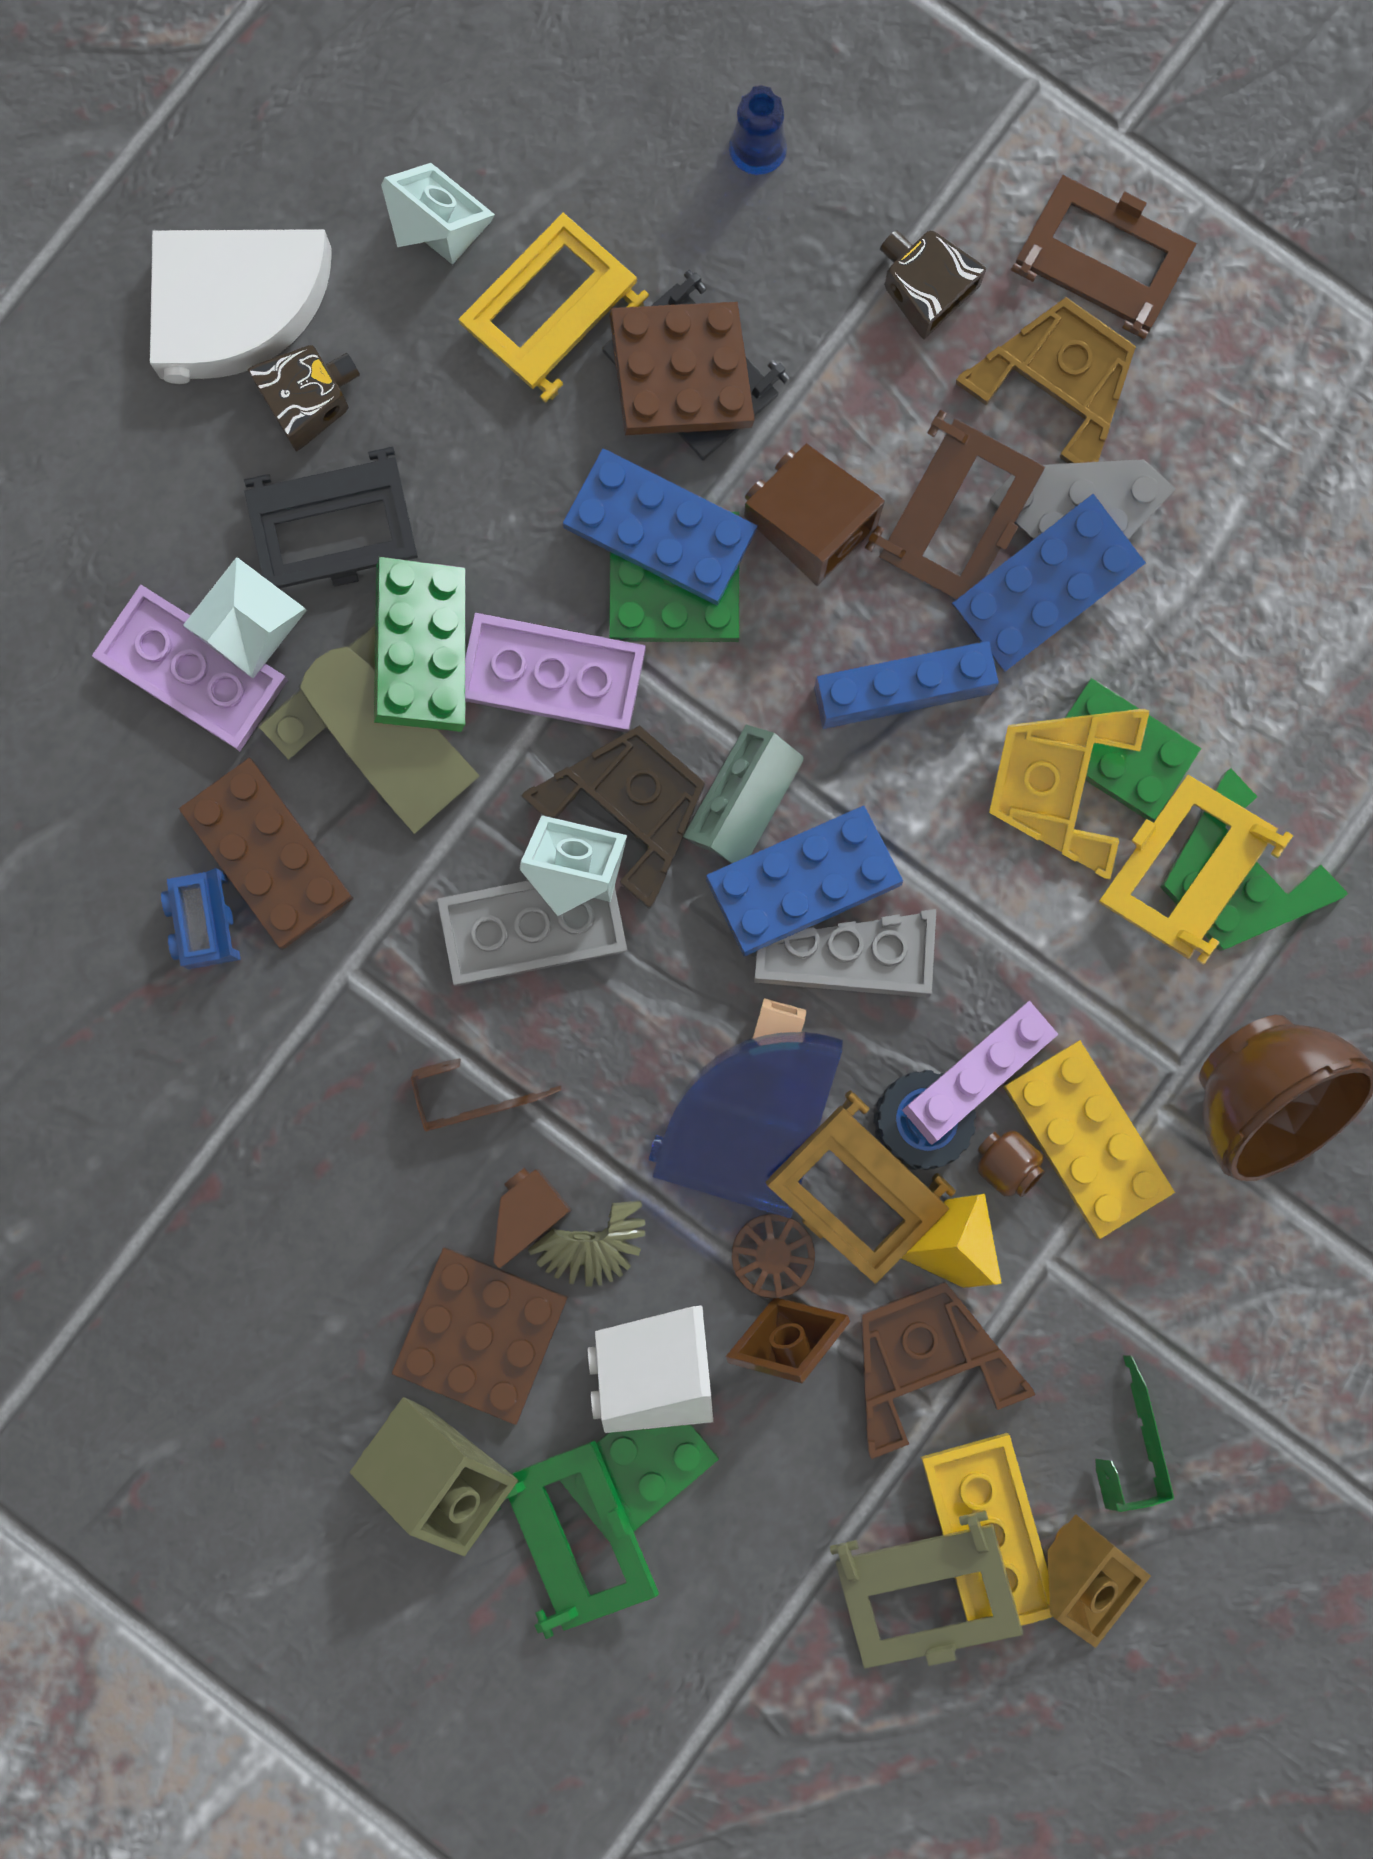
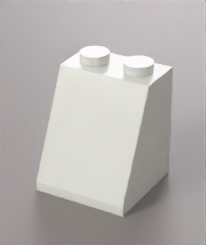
(652, 1373)

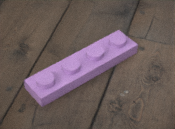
(980, 1072)

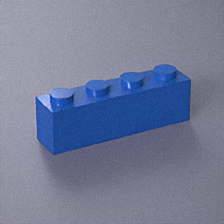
(905, 684)

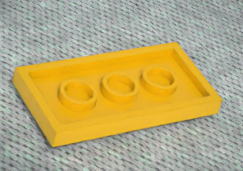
(1089, 1139)
(988, 1479)

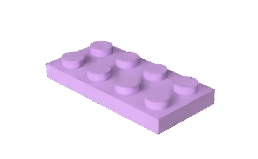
(184, 672)
(552, 672)

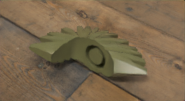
(593, 1249)

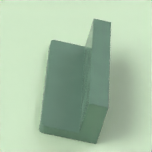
(744, 794)

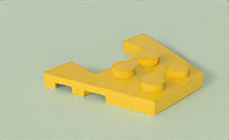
(1045, 777)

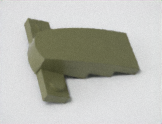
(405, 764)

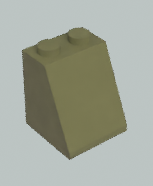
(432, 1478)

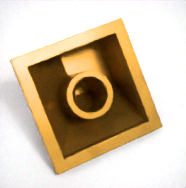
(1090, 1581)

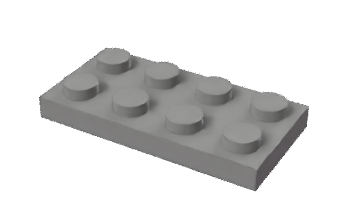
(517, 932)

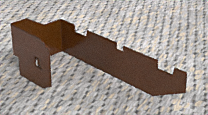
(453, 1064)

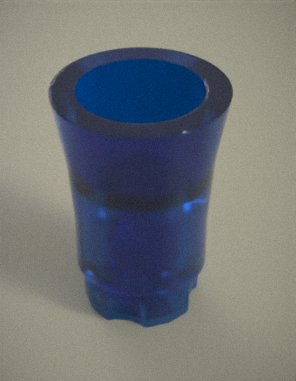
(759, 136)

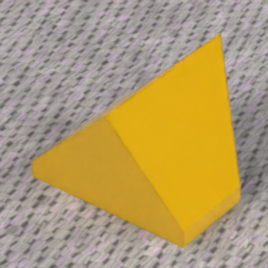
(959, 1245)

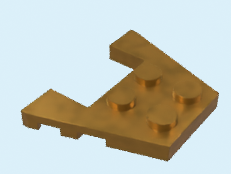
(1069, 359)

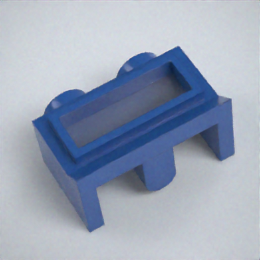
(199, 920)

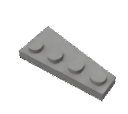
(867, 957)

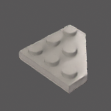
(1126, 489)

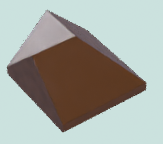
(788, 1339)

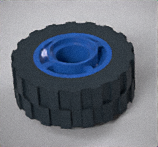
(902, 1136)

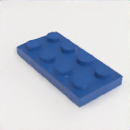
(660, 526)
(1049, 582)
(804, 880)

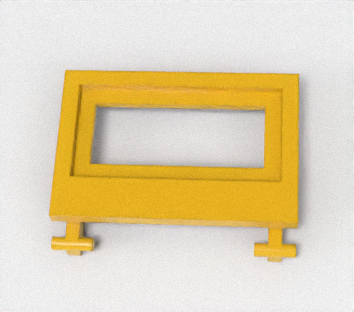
(569, 322)
(1212, 886)

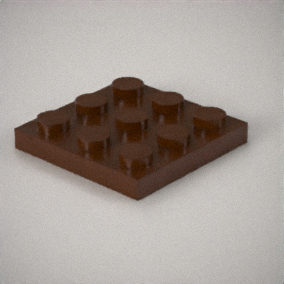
(681, 368)
(479, 1335)

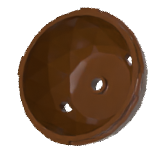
(1280, 1095)

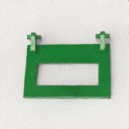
(552, 1550)

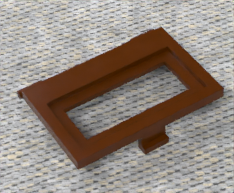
(1091, 278)
(935, 496)

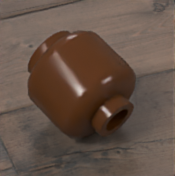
(1010, 1163)

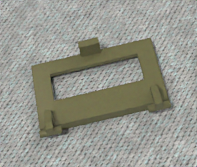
(920, 1564)

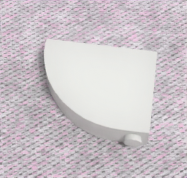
(231, 297)

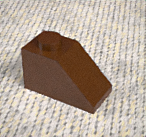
(526, 1213)

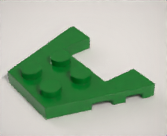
(1259, 900)

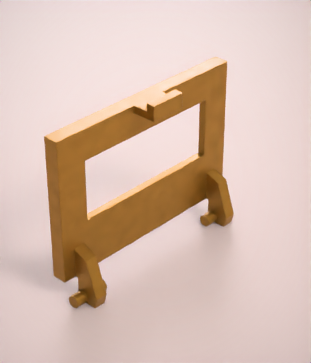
(880, 1171)

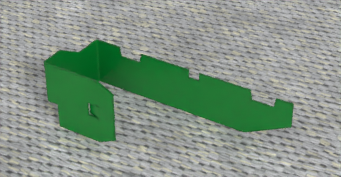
(1111, 1487)

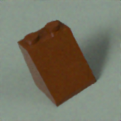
(813, 511)

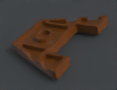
(919, 1344)

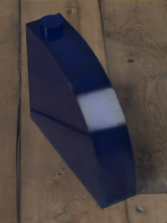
(748, 1117)

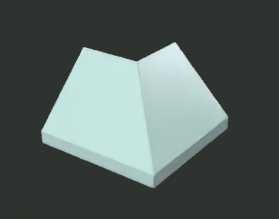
(433, 210)
(244, 617)
(572, 863)

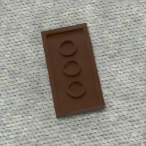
(266, 853)

